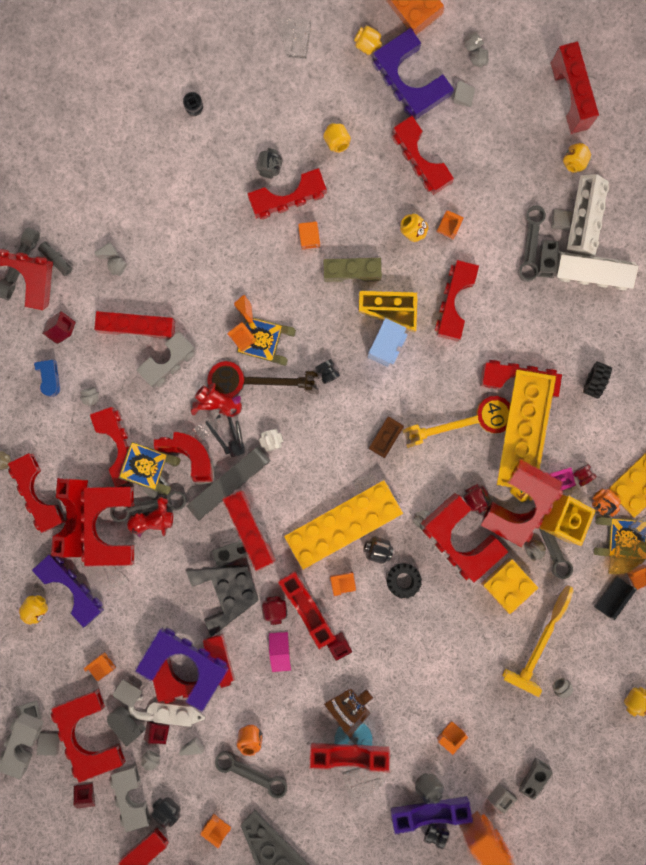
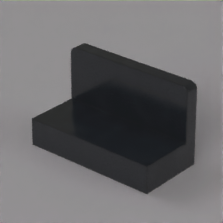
(615, 598)

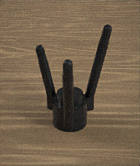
(235, 446)

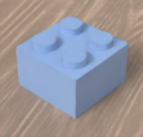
(385, 345)

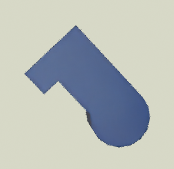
(50, 378)

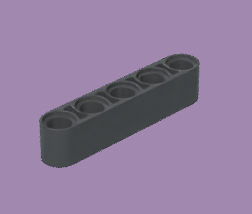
(228, 483)

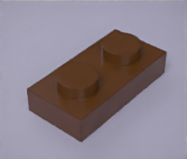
(386, 437)

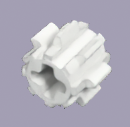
(271, 440)

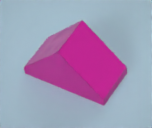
(565, 476)
(279, 651)

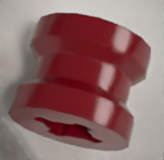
(584, 475)

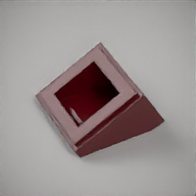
(339, 647)
(156, 733)
(83, 796)

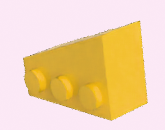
(395, 306)

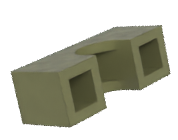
(352, 268)

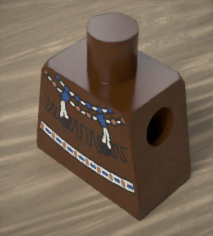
(349, 709)

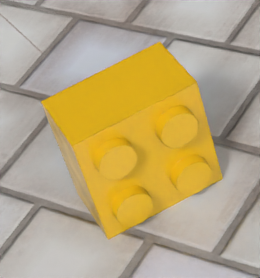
(568, 520)
(509, 585)

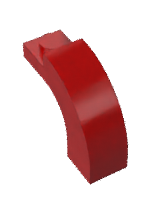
(189, 446)

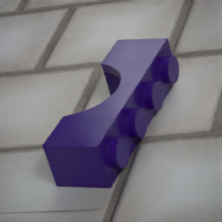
(85, 606)
(450, 811)

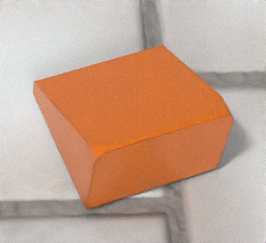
(245, 308)

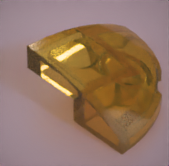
(627, 555)

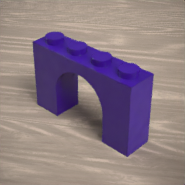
(416, 100)
(168, 644)

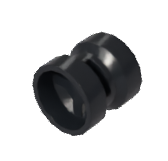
(193, 108)
(328, 372)
(436, 836)

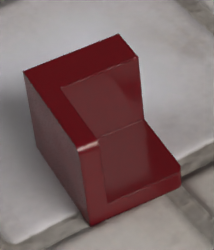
(59, 327)

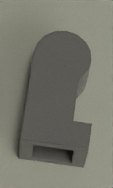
(548, 259)
(229, 553)
(124, 725)
(535, 779)

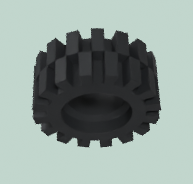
(597, 380)
(415, 580)

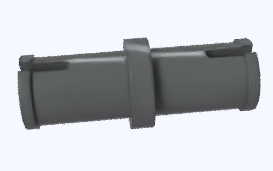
(56, 258)

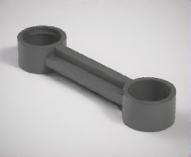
(28, 242)
(531, 243)
(148, 506)
(555, 553)
(251, 774)

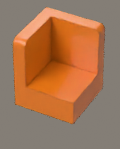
(450, 224)
(309, 235)
(242, 336)
(638, 577)
(343, 583)
(100, 667)
(452, 737)
(215, 830)

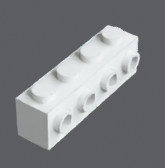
(588, 215)
(596, 270)

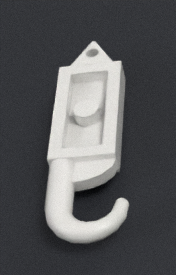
(168, 714)

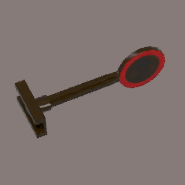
(231, 380)

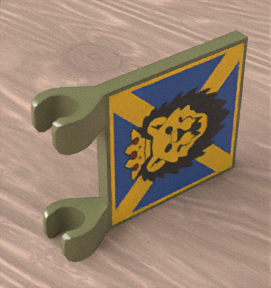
(267, 341)
(144, 467)
(617, 528)

